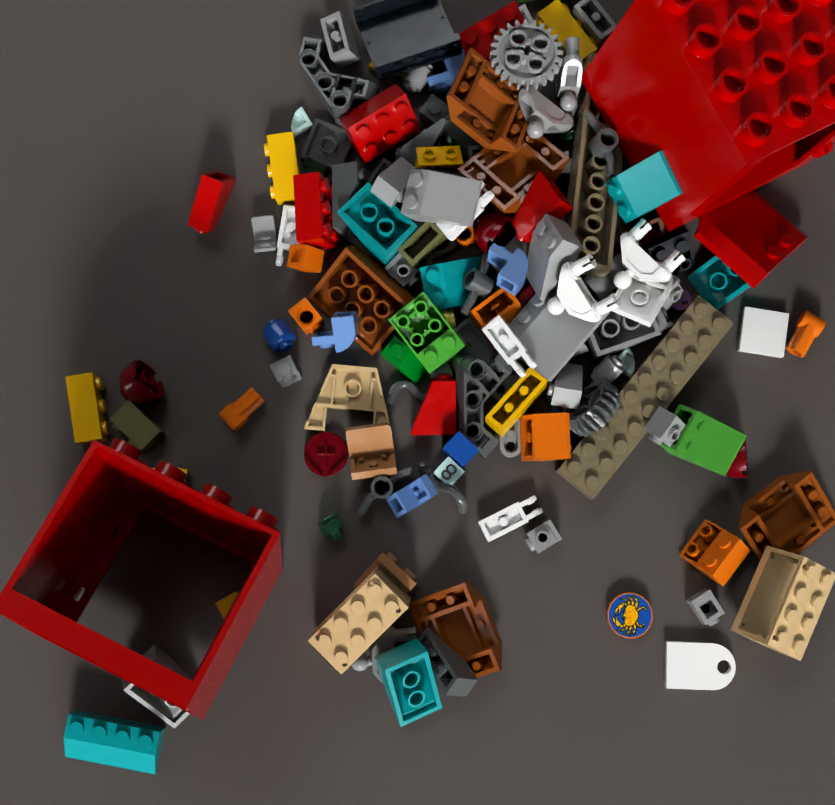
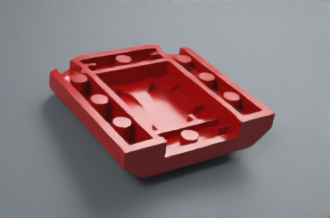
(749, 236)

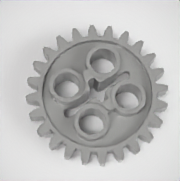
(522, 72)

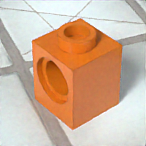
(305, 258)
(302, 308)

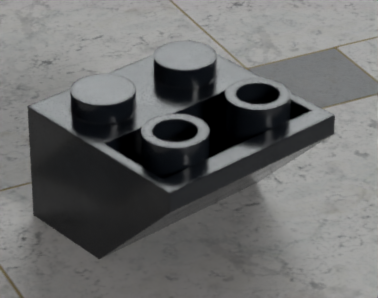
(663, 247)

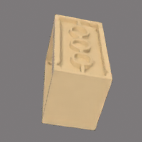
(784, 602)
(359, 620)

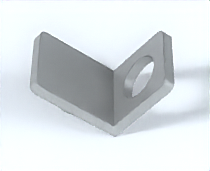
(264, 233)

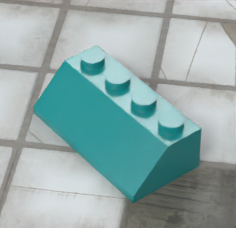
(113, 741)

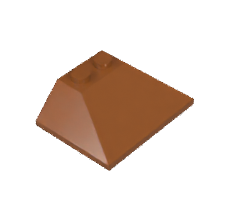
(486, 106)
(512, 173)
(787, 514)
(464, 623)

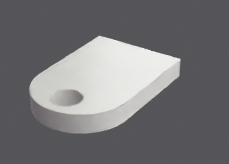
(643, 300)
(695, 665)

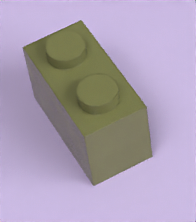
(422, 244)
(136, 426)

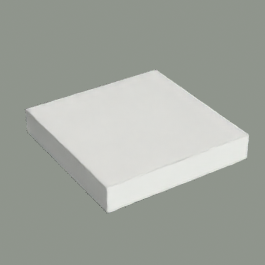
(763, 332)

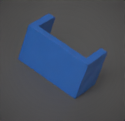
(460, 449)

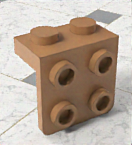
(371, 451)
(388, 563)

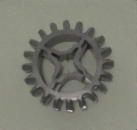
(596, 408)

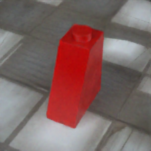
(540, 199)
(210, 201)
(438, 408)

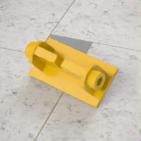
(438, 156)

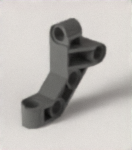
(344, 91)
(481, 380)

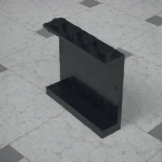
(405, 35)

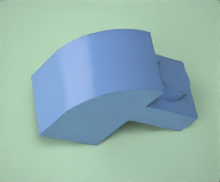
(441, 82)
(512, 266)
(345, 329)
(412, 496)

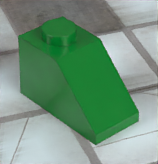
(403, 359)

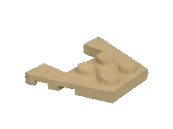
(349, 389)

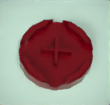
(326, 454)

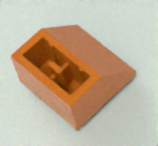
(499, 303)
(545, 437)
(715, 552)

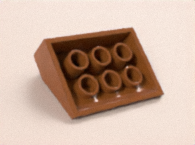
(362, 286)

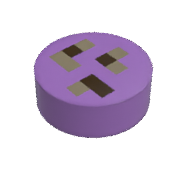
(682, 303)

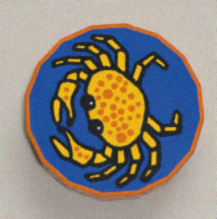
(629, 615)

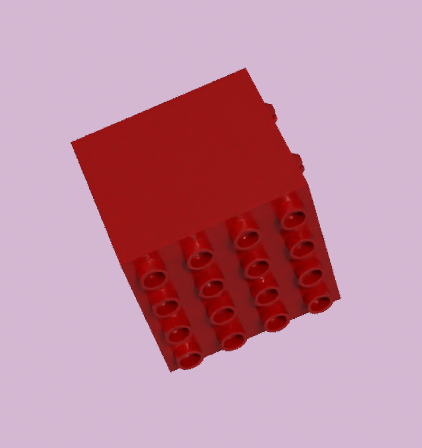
(721, 90)
(78, 548)

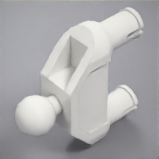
(639, 263)
(576, 297)

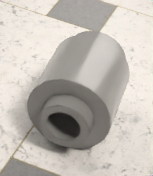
(417, 78)
(608, 369)

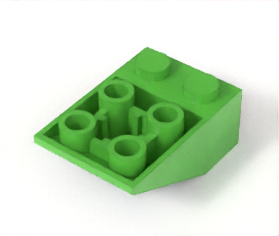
(428, 333)
(705, 441)

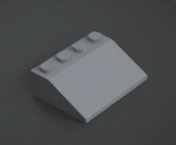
(550, 337)

